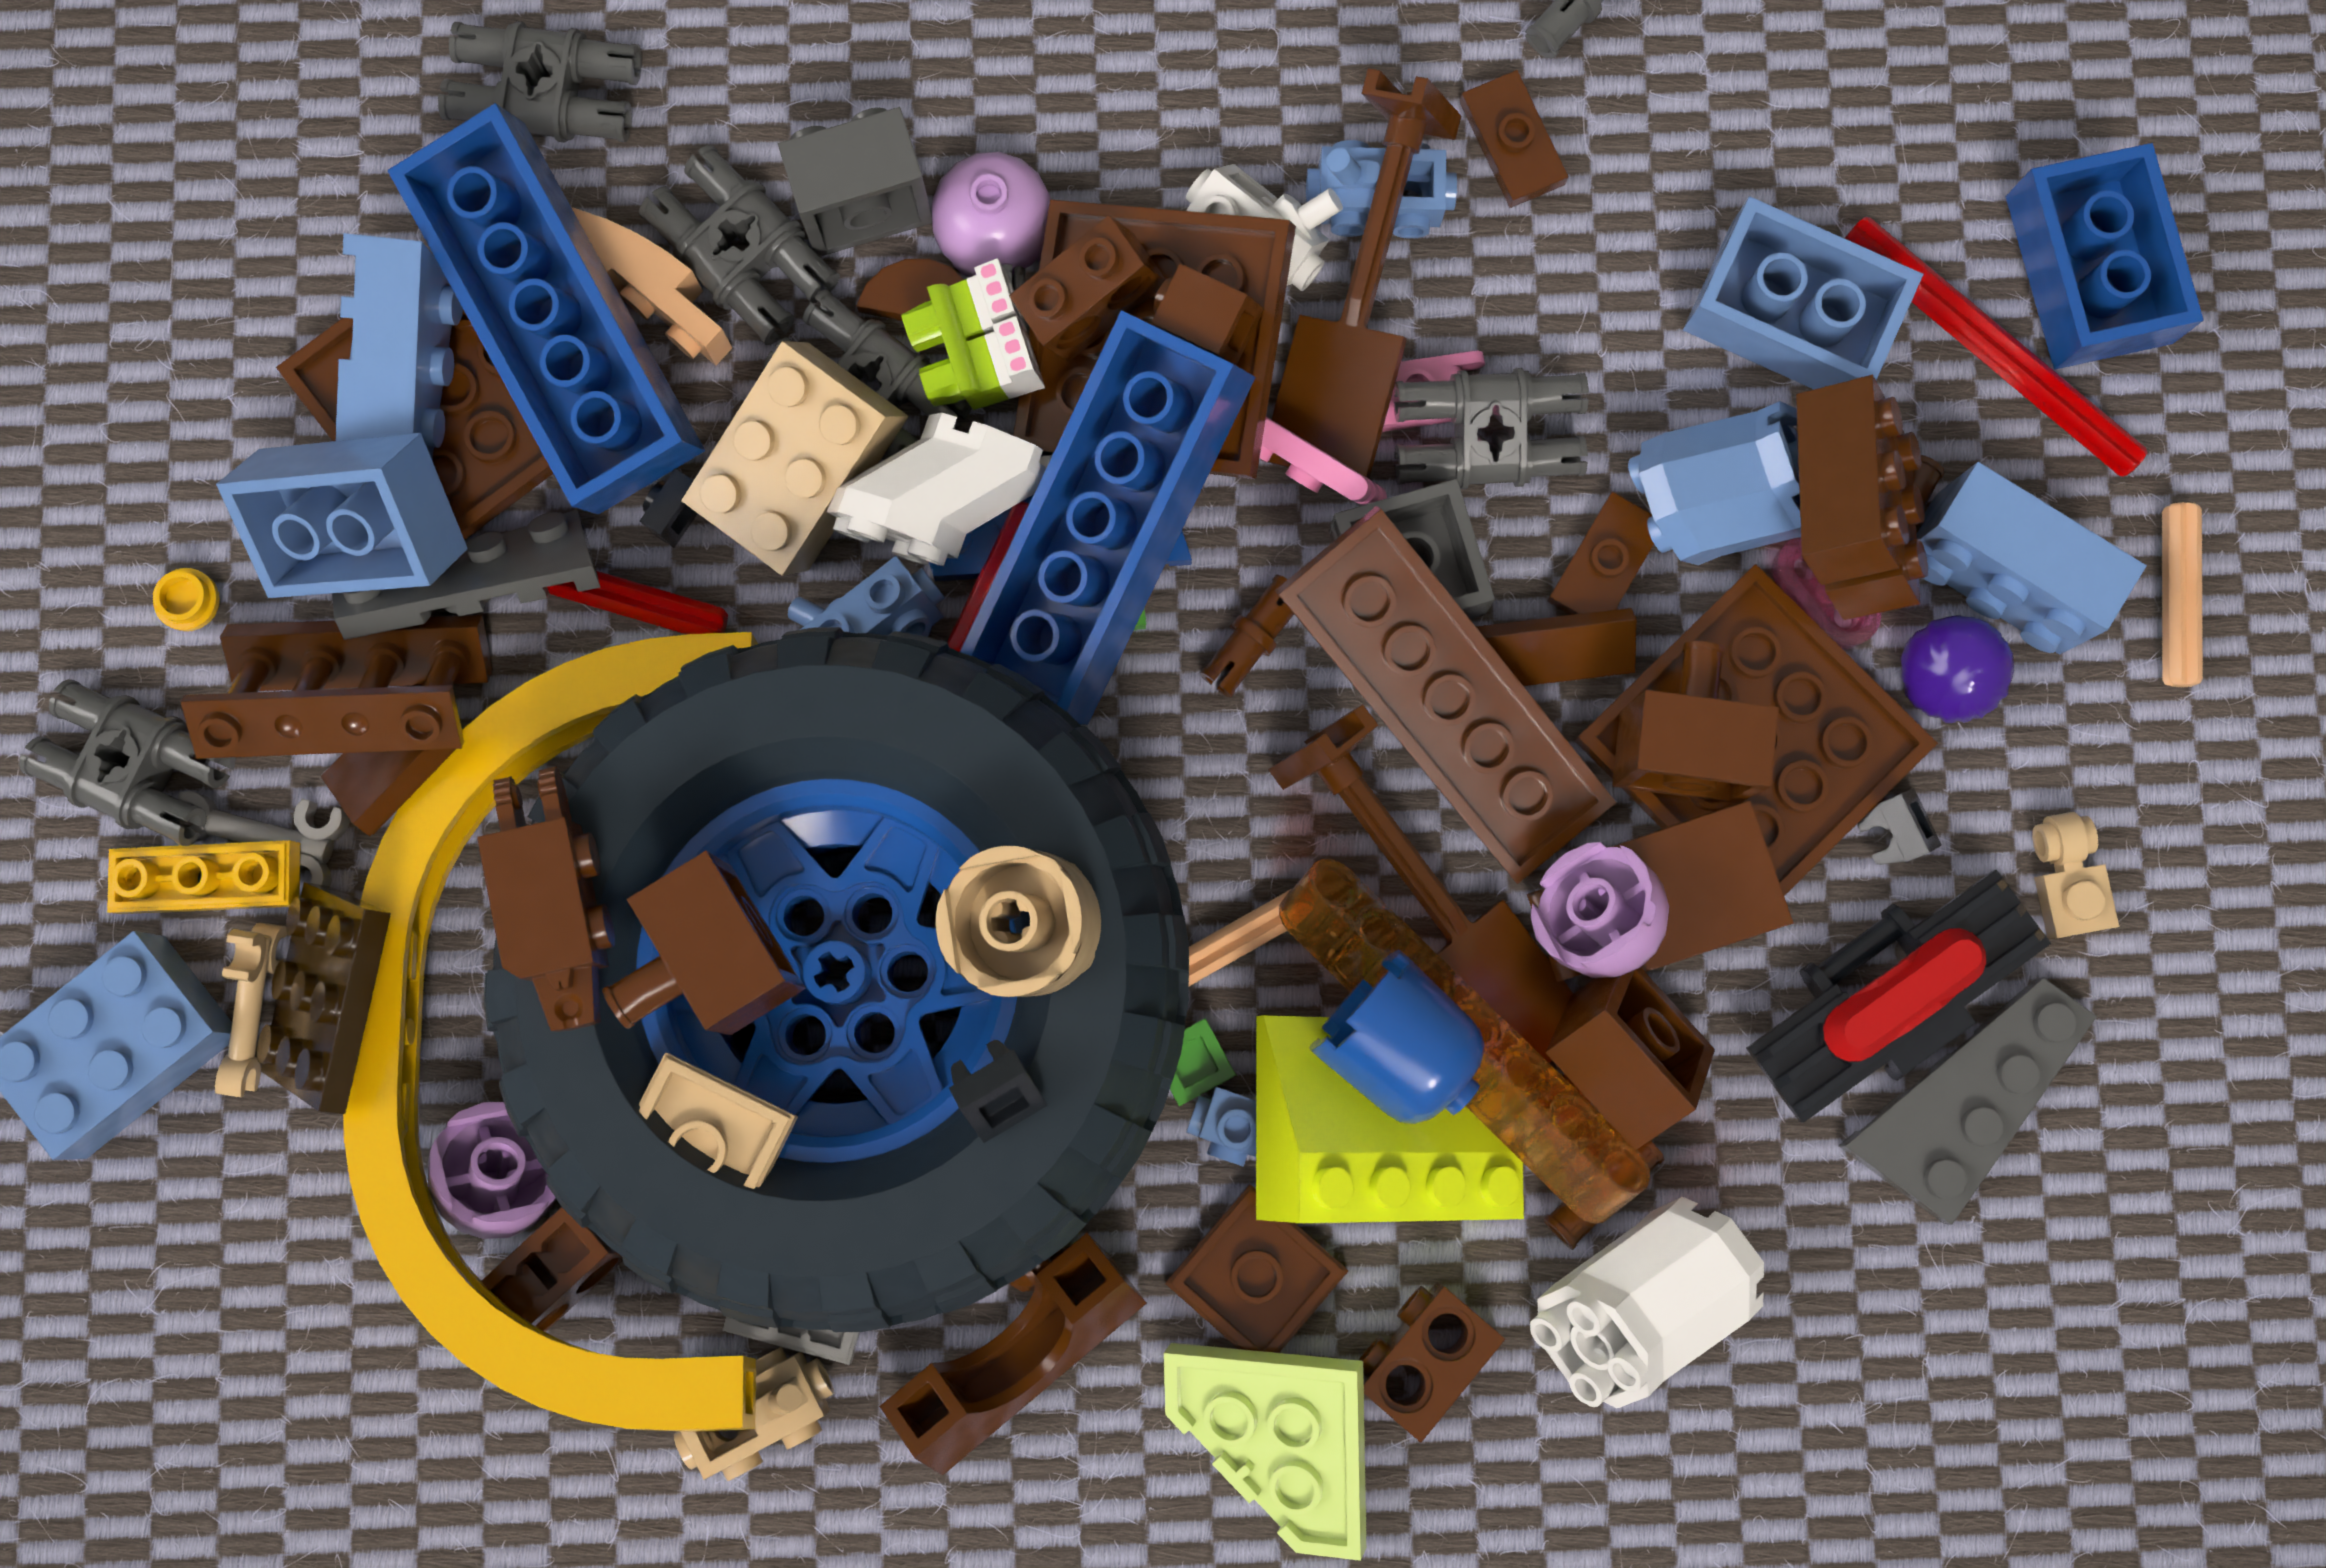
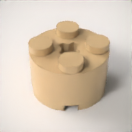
(996, 888)

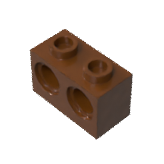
(1087, 287)
(552, 1270)
(1441, 1371)

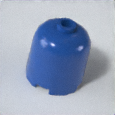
(1404, 1044)

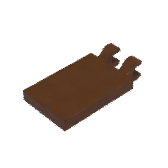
(1714, 881)

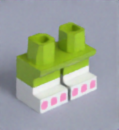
(983, 338)

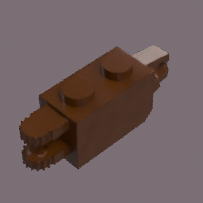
(547, 902)

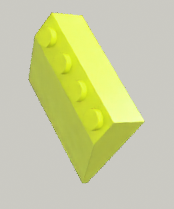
(1344, 1160)

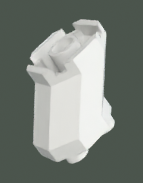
(938, 489)
(1649, 1304)

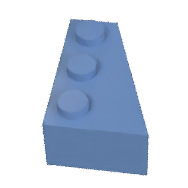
(398, 342)

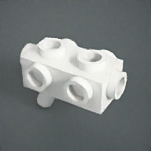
(1235, 193)

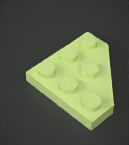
(1281, 1436)

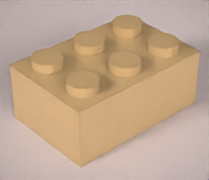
(787, 454)

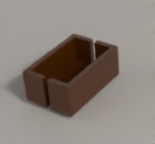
(1859, 498)

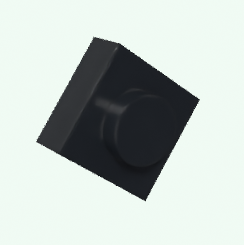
(665, 512)

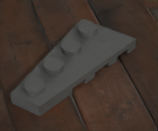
(521, 561)
(1965, 1111)

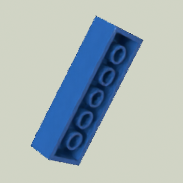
(546, 310)
(1107, 513)

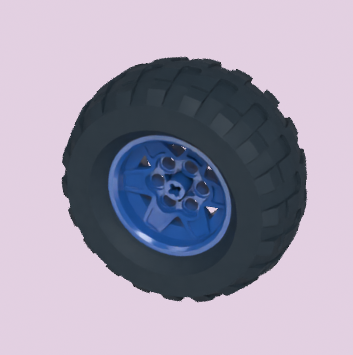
(894, 1197)

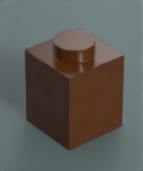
(1206, 313)

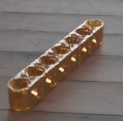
(1519, 1091)

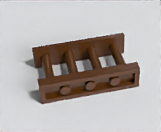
(331, 721)

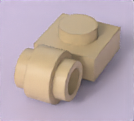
(2073, 897)

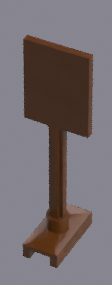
(1341, 371)
(1492, 952)

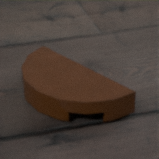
(903, 287)

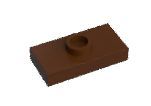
(1513, 139)
(1605, 559)

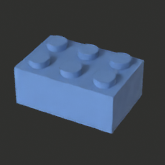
(1801, 299)
(343, 516)
(2024, 561)
(109, 1046)

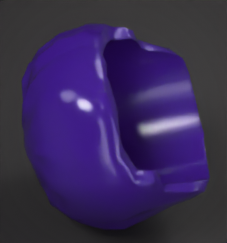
(1957, 668)

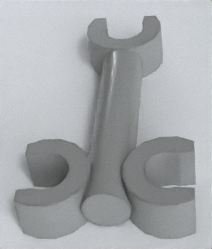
(315, 842)

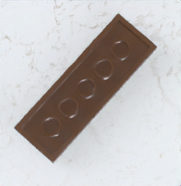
(1445, 694)

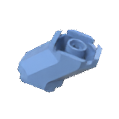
(1722, 484)

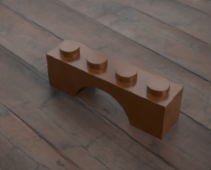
(965, 1400)

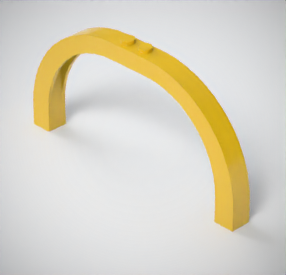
(383, 1101)

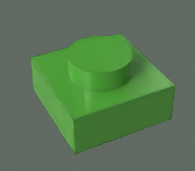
(1200, 1064)

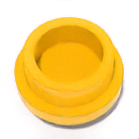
(186, 599)

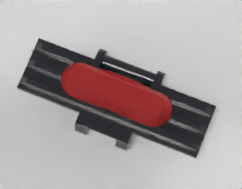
(1907, 1009)

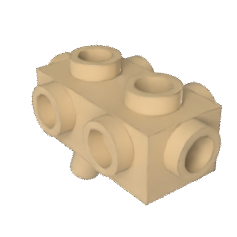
(788, 1407)

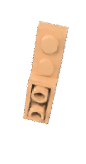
(655, 283)

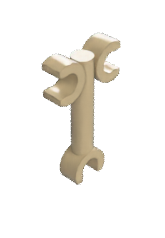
(252, 960)

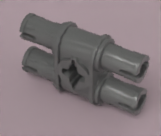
(526, 59)
(751, 218)
(875, 354)
(1469, 404)
(100, 773)

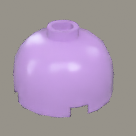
(990, 211)
(1601, 911)
(487, 1175)

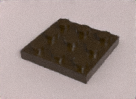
(323, 995)

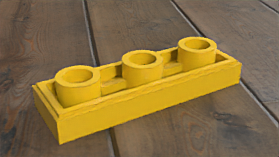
(232, 877)

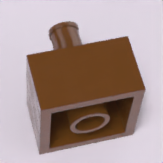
(1693, 739)
(709, 950)
(1631, 1055)

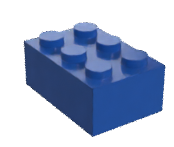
(2103, 256)

